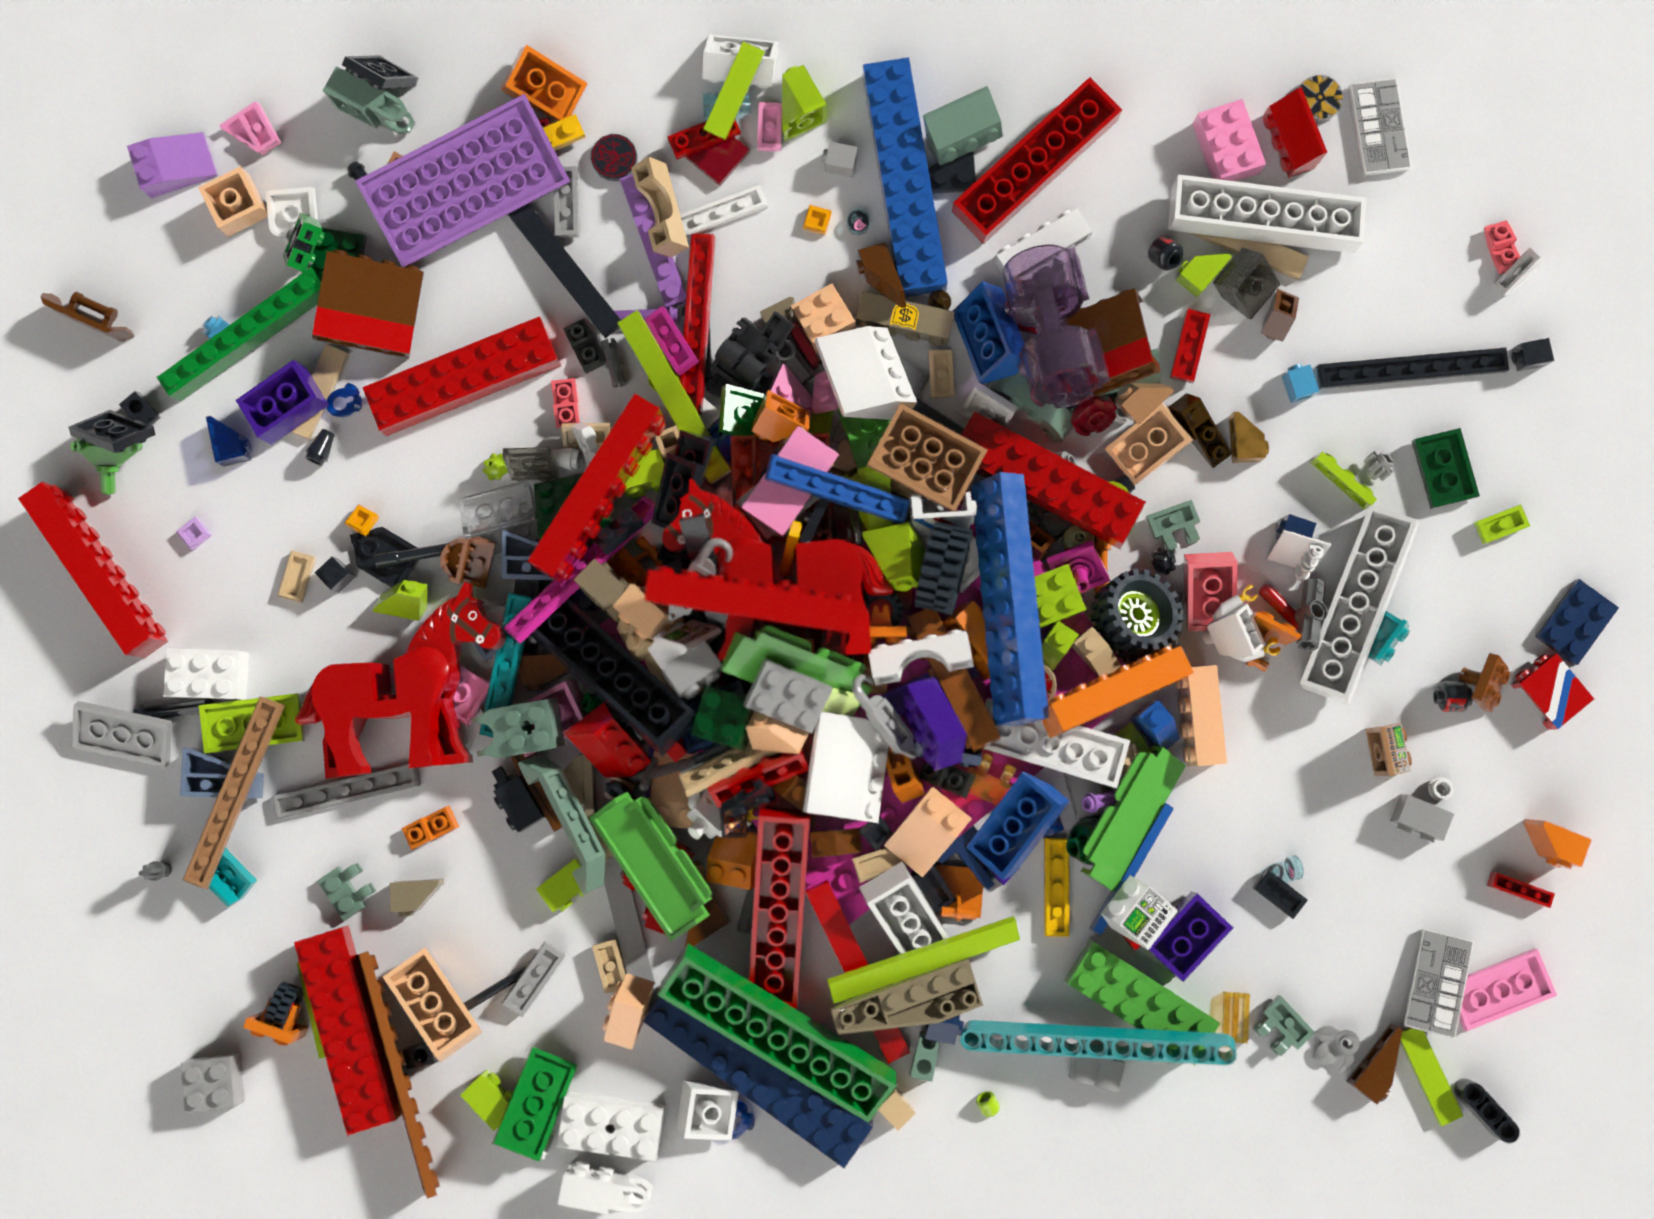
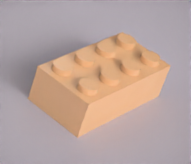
(1202, 717)
(432, 1004)

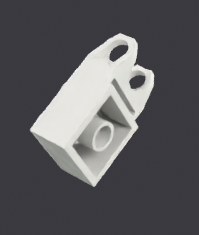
(602, 1189)

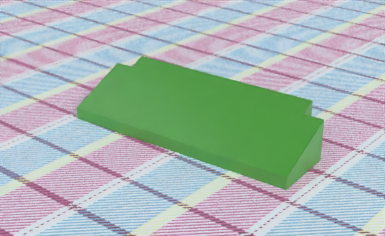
(747, 656)
(1129, 821)
(654, 863)

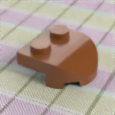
(468, 560)

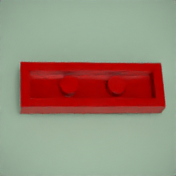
(1190, 345)

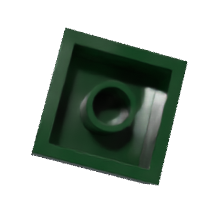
(722, 719)

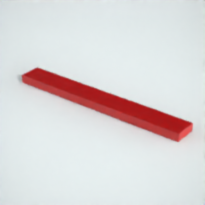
(698, 313)
(850, 956)

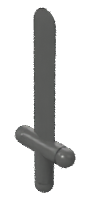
(654, 771)

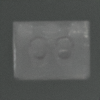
(497, 509)

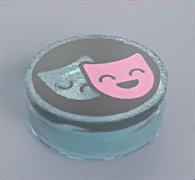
(858, 222)
(1293, 868)

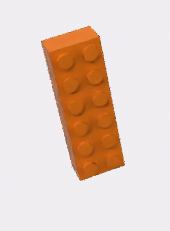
(1116, 689)

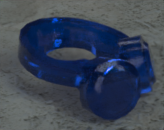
(351, 407)
(747, 1120)

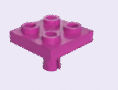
(1084, 564)

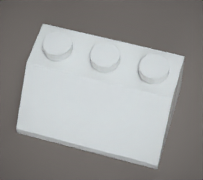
(722, 51)

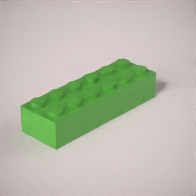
(1134, 994)

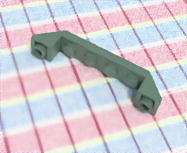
(572, 818)

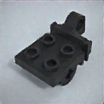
(748, 352)

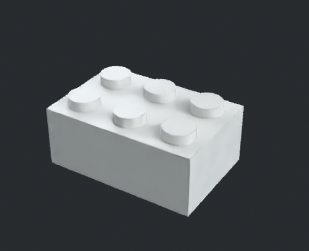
(206, 674)

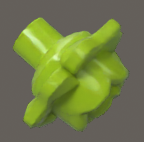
(495, 467)

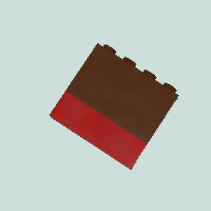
(367, 304)
(1122, 338)

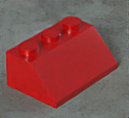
(1295, 133)
(608, 744)

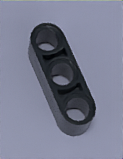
(1497, 1116)

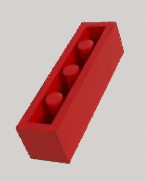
(678, 750)
(1520, 889)

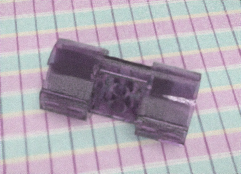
(1062, 360)

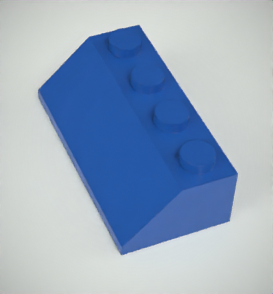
(989, 334)
(1017, 824)

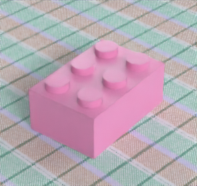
(1229, 142)

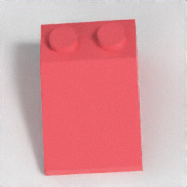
(1207, 584)

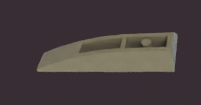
(912, 1002)

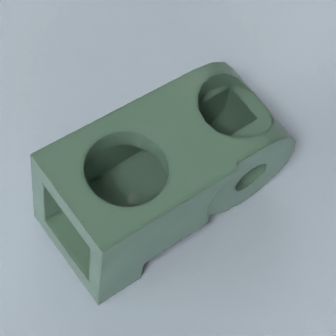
(924, 1058)

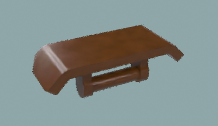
(77, 299)

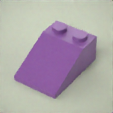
(171, 162)

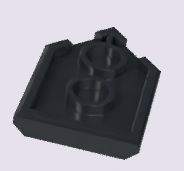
(380, 541)

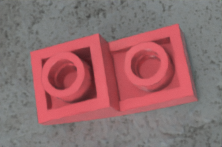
(1501, 245)
(565, 401)

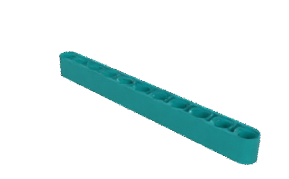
(1107, 1050)

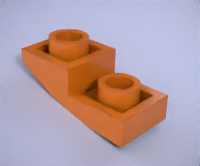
(430, 827)

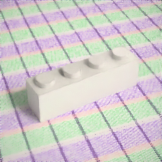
(1067, 232)

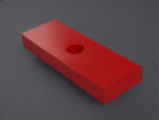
(690, 139)

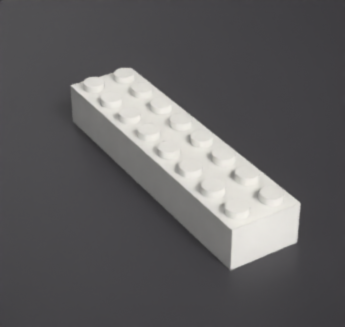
(1267, 214)
(1359, 604)

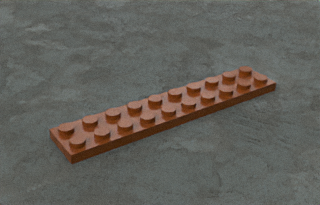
(400, 1081)

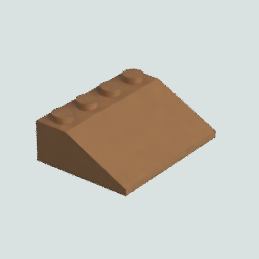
(927, 457)

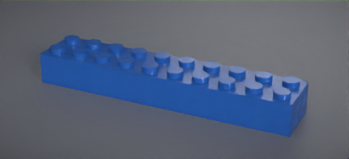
(904, 176)
(1009, 600)

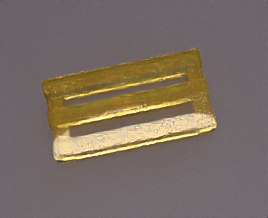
(1245, 1015)

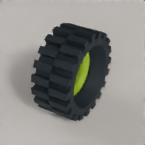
(943, 568)
(1153, 611)

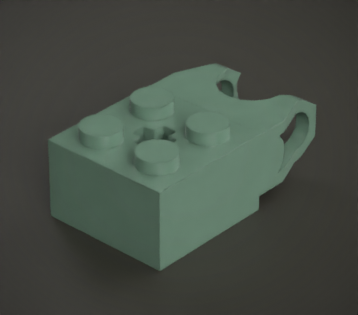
(365, 102)
(514, 731)

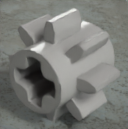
(1378, 465)

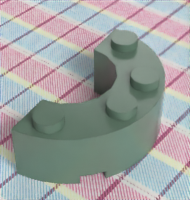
(1053, 421)

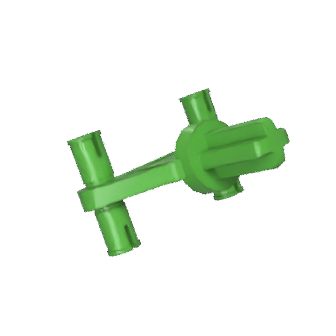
(105, 461)

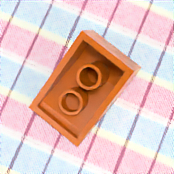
(544, 83)

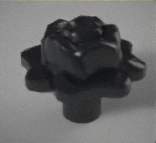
(1163, 561)

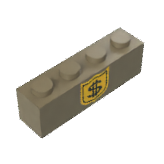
(913, 321)

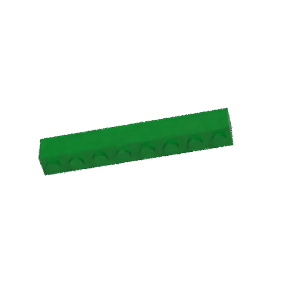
(242, 336)

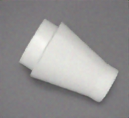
(568, 458)

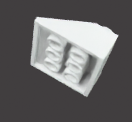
(865, 372)
(846, 768)

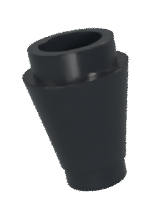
(320, 448)

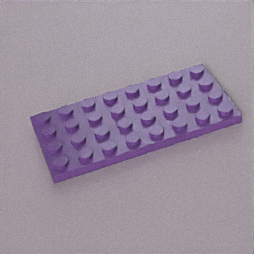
(463, 181)

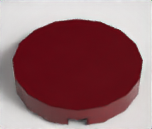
(1094, 415)

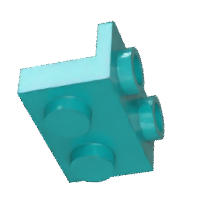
(1389, 634)
(231, 880)

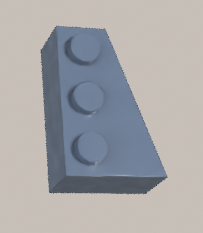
(515, 556)
(205, 773)

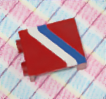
(1553, 690)

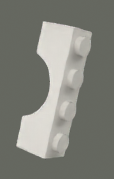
(890, 661)

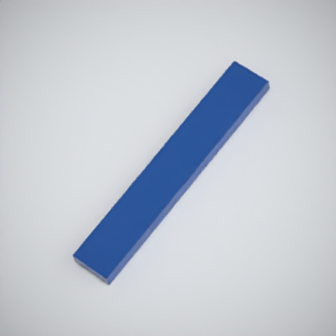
(836, 489)
(1099, 923)

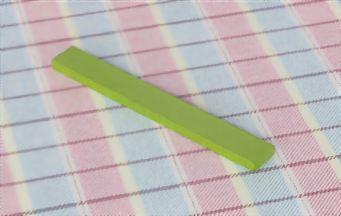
(669, 387)
(923, 959)

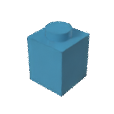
(1300, 382)

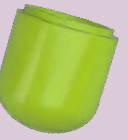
(990, 1107)

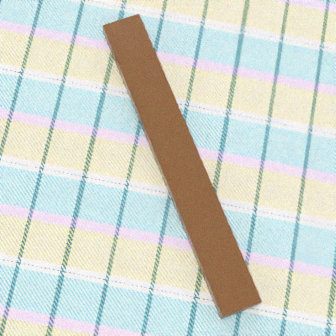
(233, 792)

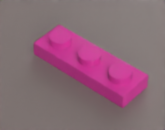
(671, 340)

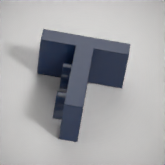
(983, 875)

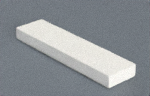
(723, 211)

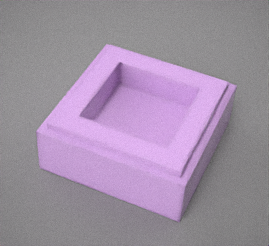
(194, 533)

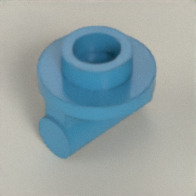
(213, 326)

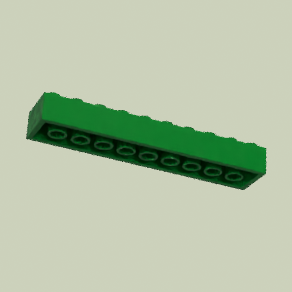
(777, 1033)

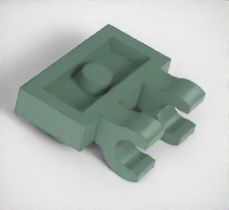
(1174, 519)
(342, 893)
(1287, 1022)

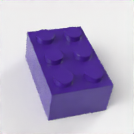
(282, 402)
(934, 723)
(1190, 936)

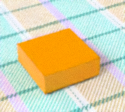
(817, 219)
(362, 520)

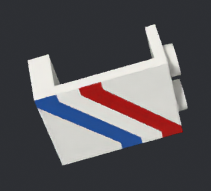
(924, 522)

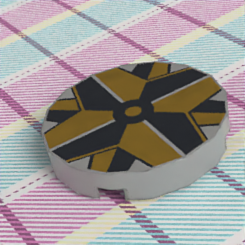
(1323, 96)

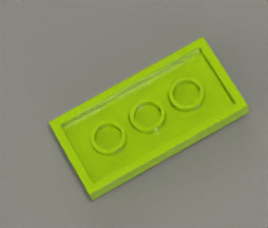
(226, 722)

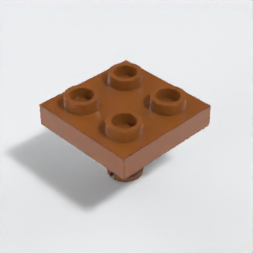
(1487, 683)

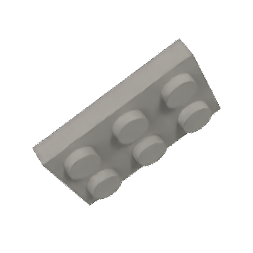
(788, 696)

